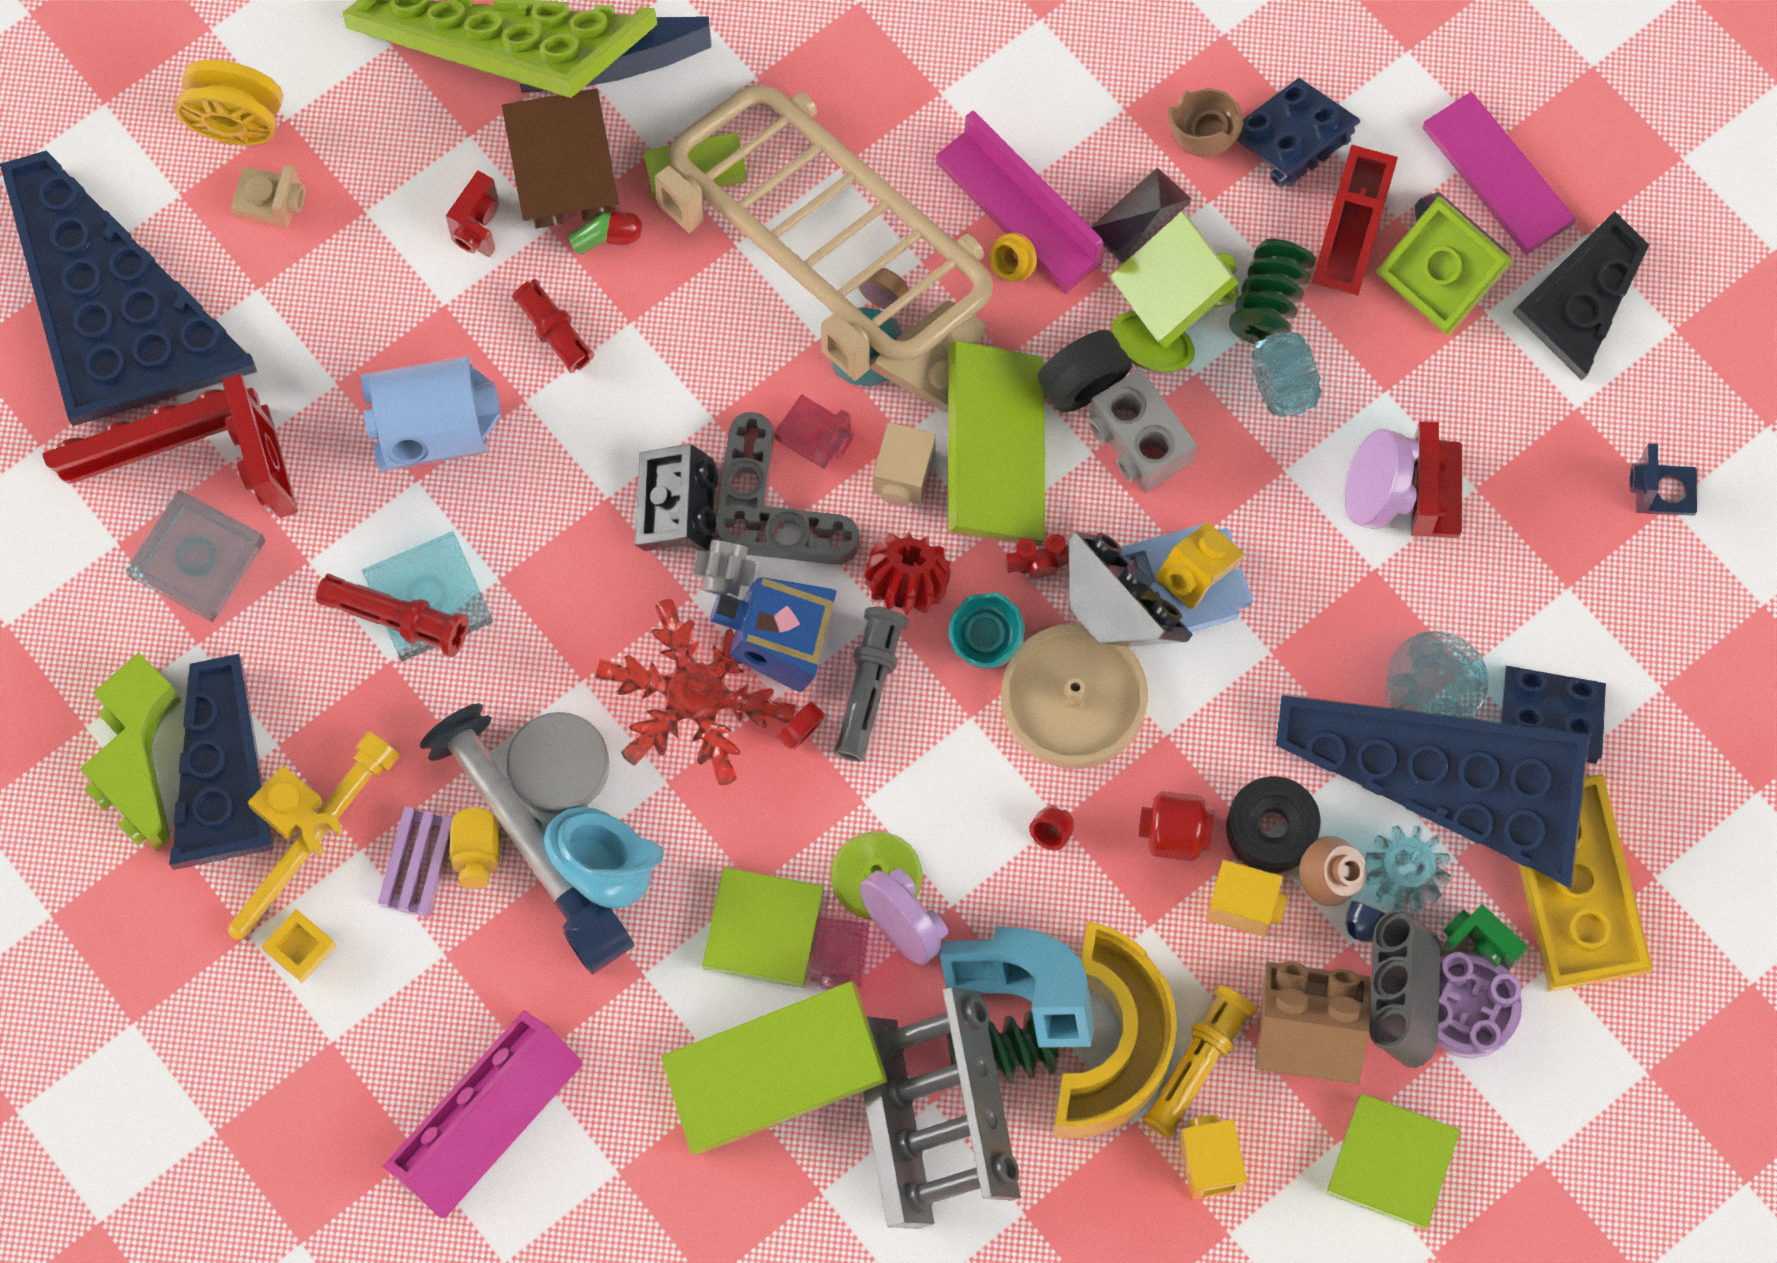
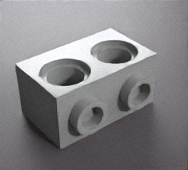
(1153, 426)

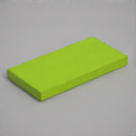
(995, 443)
(773, 1068)

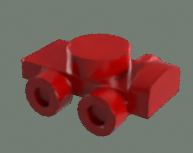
(1039, 562)

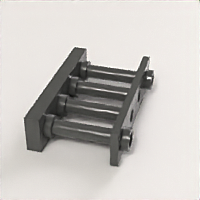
(893, 1125)

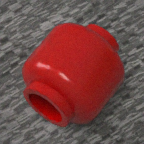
(1177, 826)

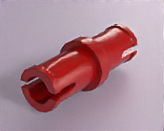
(553, 325)

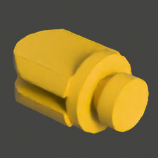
(474, 846)

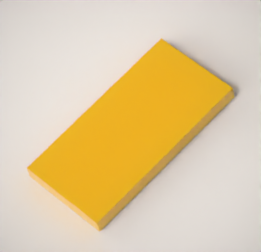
(1595, 925)

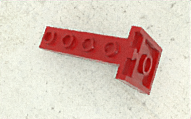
(174, 426)

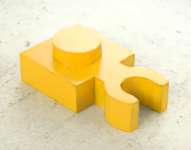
(291, 806)

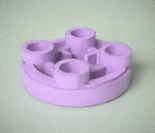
(1381, 479)
(901, 916)
(1476, 1005)

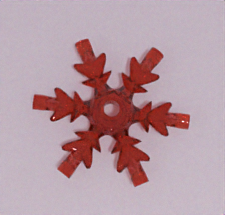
(688, 703)

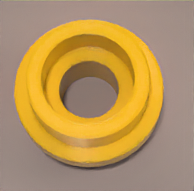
(1002, 257)

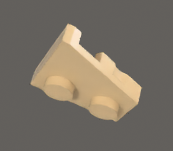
(928, 373)

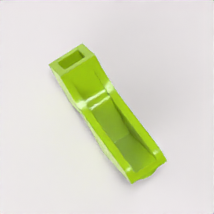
(124, 770)

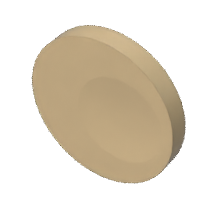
(1073, 697)

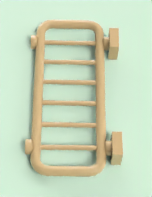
(848, 331)

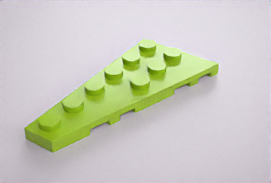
(515, 39)

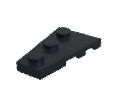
(1581, 296)

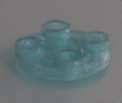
(1437, 675)

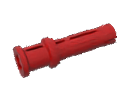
(412, 619)

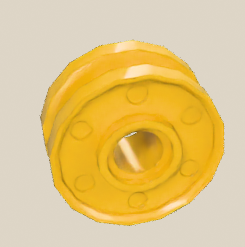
(229, 102)

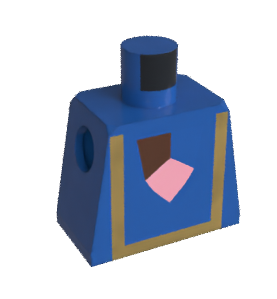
(778, 628)

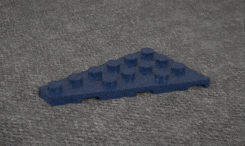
(107, 309)

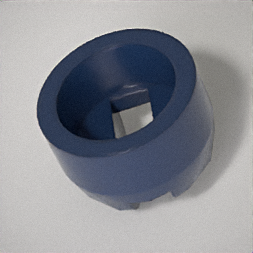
(1362, 921)

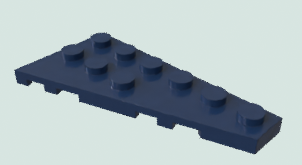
(1477, 777)

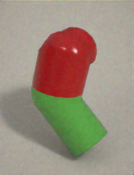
(606, 228)

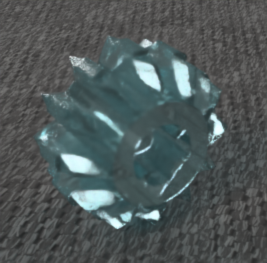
(1286, 374)
(1402, 851)

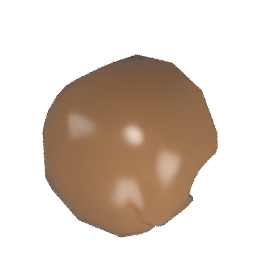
(1205, 122)

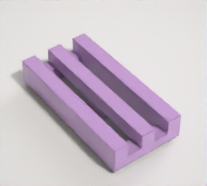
(427, 821)

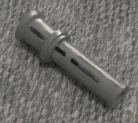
(874, 662)

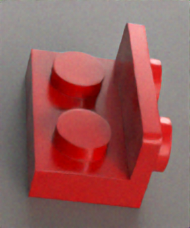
(1437, 484)

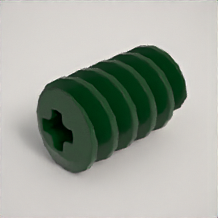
(1271, 290)
(1016, 1048)

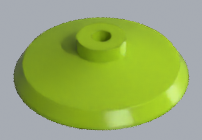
(1146, 351)
(864, 856)

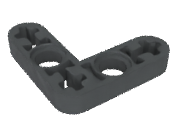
(752, 506)

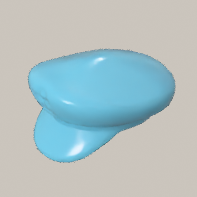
(601, 856)

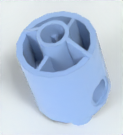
(429, 412)

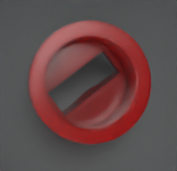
(1042, 823)

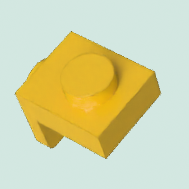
(1198, 564)

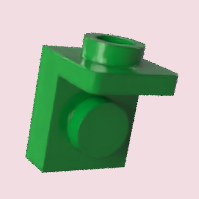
(1491, 937)

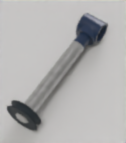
(590, 928)

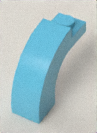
(1031, 967)

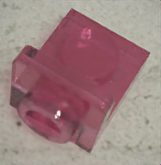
(815, 431)
(839, 952)

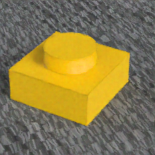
(299, 946)

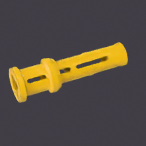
(1210, 1040)

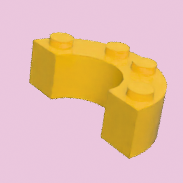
(1147, 1026)

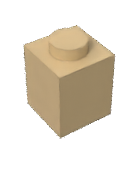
(904, 464)

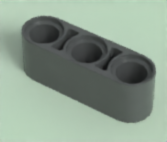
(1405, 988)

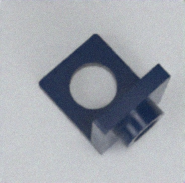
(1645, 481)

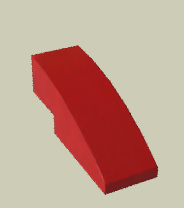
(1354, 220)

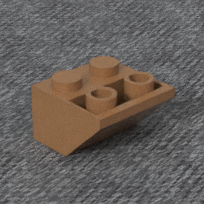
(1313, 1022)

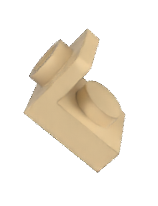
(268, 196)

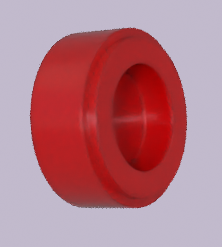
(801, 726)

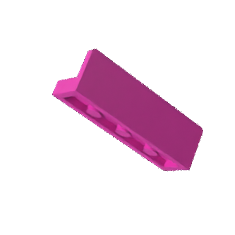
(1021, 202)
(483, 1114)

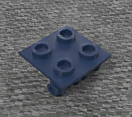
(1296, 131)
(1555, 703)

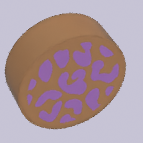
(883, 288)

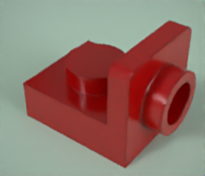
(471, 209)

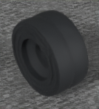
(1084, 370)
(1278, 796)

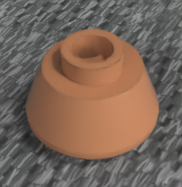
(1332, 871)

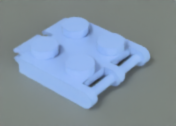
(1221, 600)

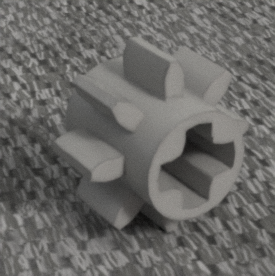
(724, 568)

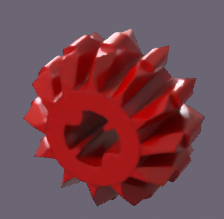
(907, 573)

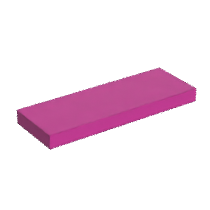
(1498, 173)

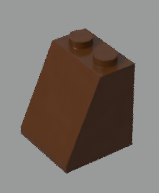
(560, 157)

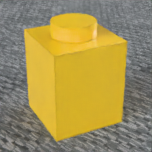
(1246, 899)
(1212, 1157)

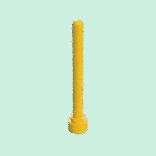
(370, 760)

